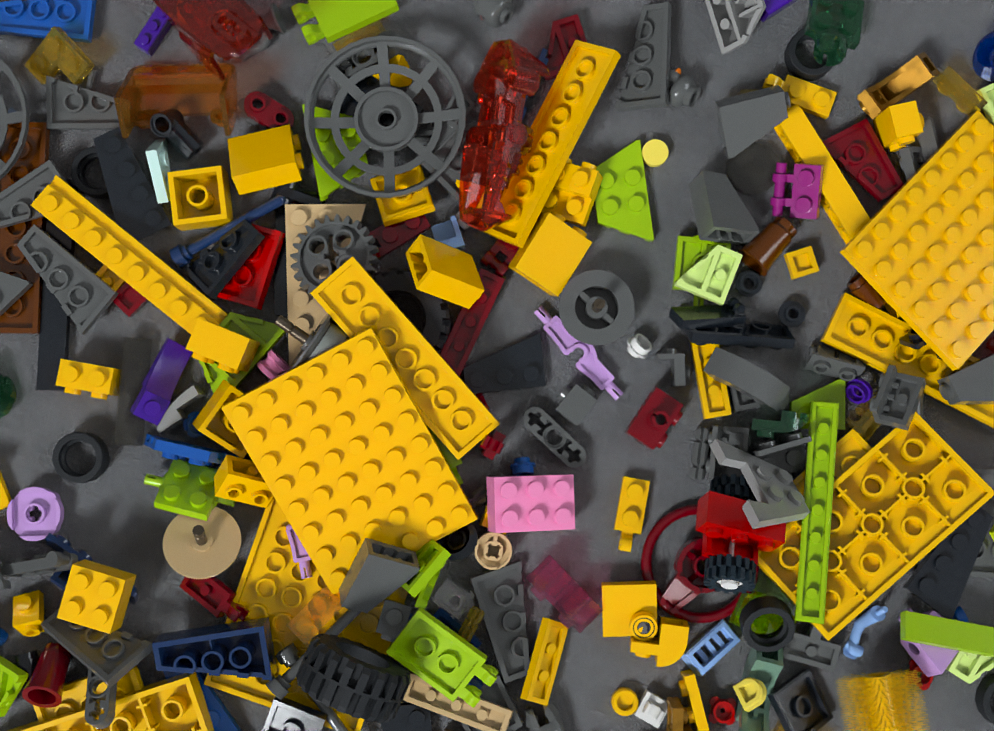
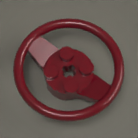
(687, 581)

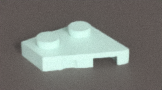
(159, 166)

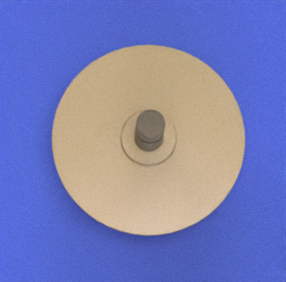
(202, 547)

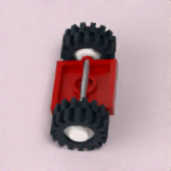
(730, 565)

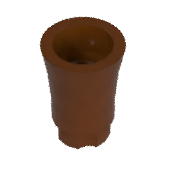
(767, 245)

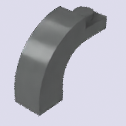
(749, 380)

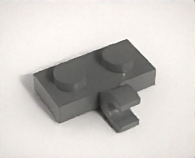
(812, 649)

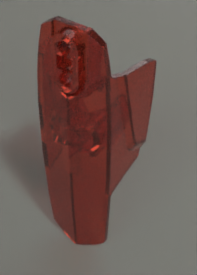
(204, 29)

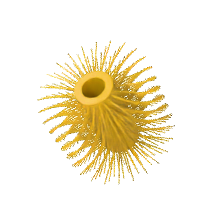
(882, 702)

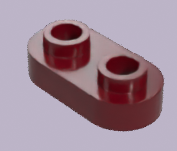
(267, 113)

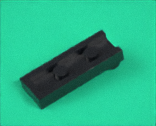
(709, 315)

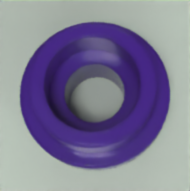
(859, 391)

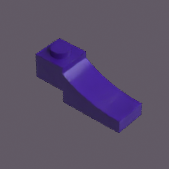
(161, 382)

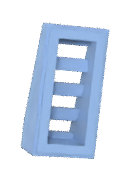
(700, 669)

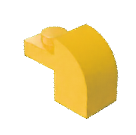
(668, 645)

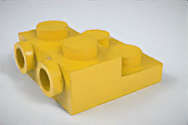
(574, 192)

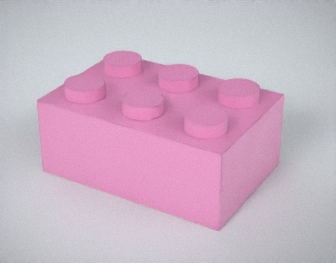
(530, 503)

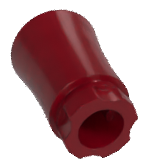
(48, 677)

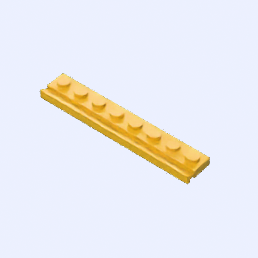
(125, 255)

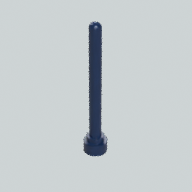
(184, 253)

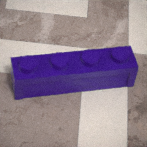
(153, 32)

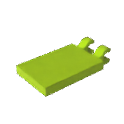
(340, 17)
(441, 658)

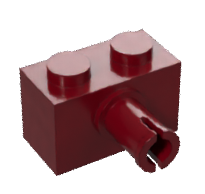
(654, 419)

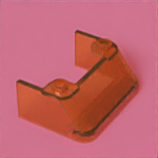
(177, 86)

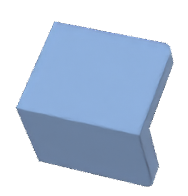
(449, 233)

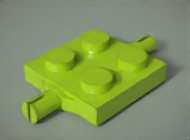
(688, 253)
(187, 490)

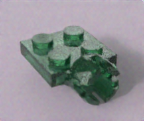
(834, 28)

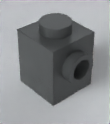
(576, 403)

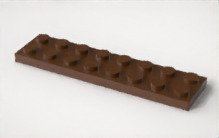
(25, 313)

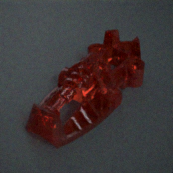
(499, 139)

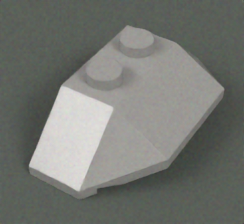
(734, 21)

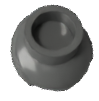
(682, 89)

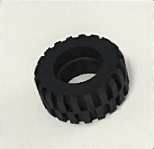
(435, 309)
(353, 678)

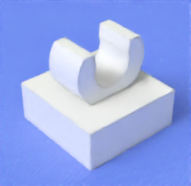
(651, 708)

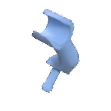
(873, 615)

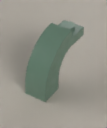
(766, 668)

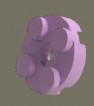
(25, 525)

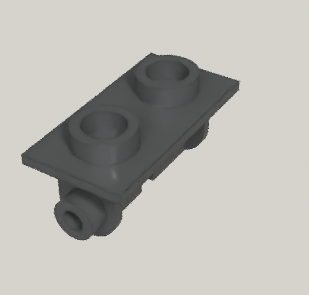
(823, 362)

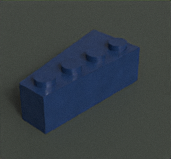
(225, 649)

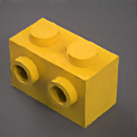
(899, 125)
(88, 377)
(241, 482)

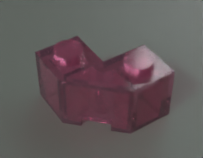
(564, 593)

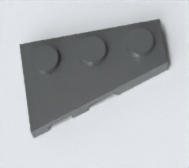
(78, 108)
(17, 198)

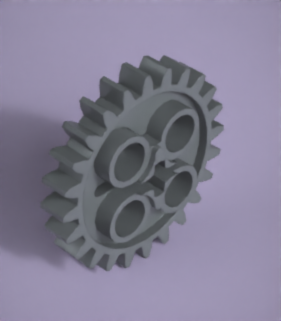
(312, 264)

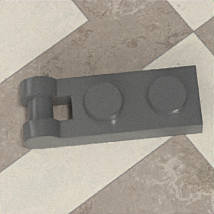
(41, 564)

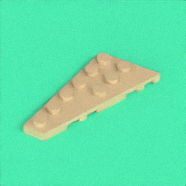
(302, 308)

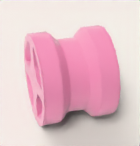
(273, 365)

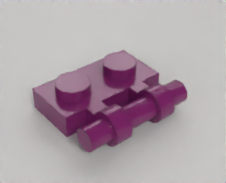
(805, 190)

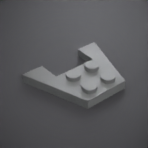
(773, 487)

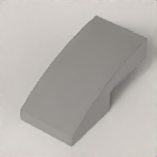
(175, 413)

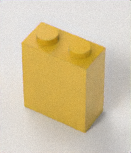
(265, 159)
(551, 253)
(444, 271)

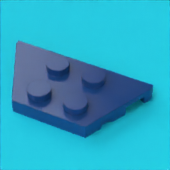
(180, 450)

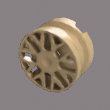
(493, 550)

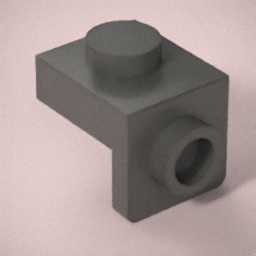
(679, 371)
(393, 619)

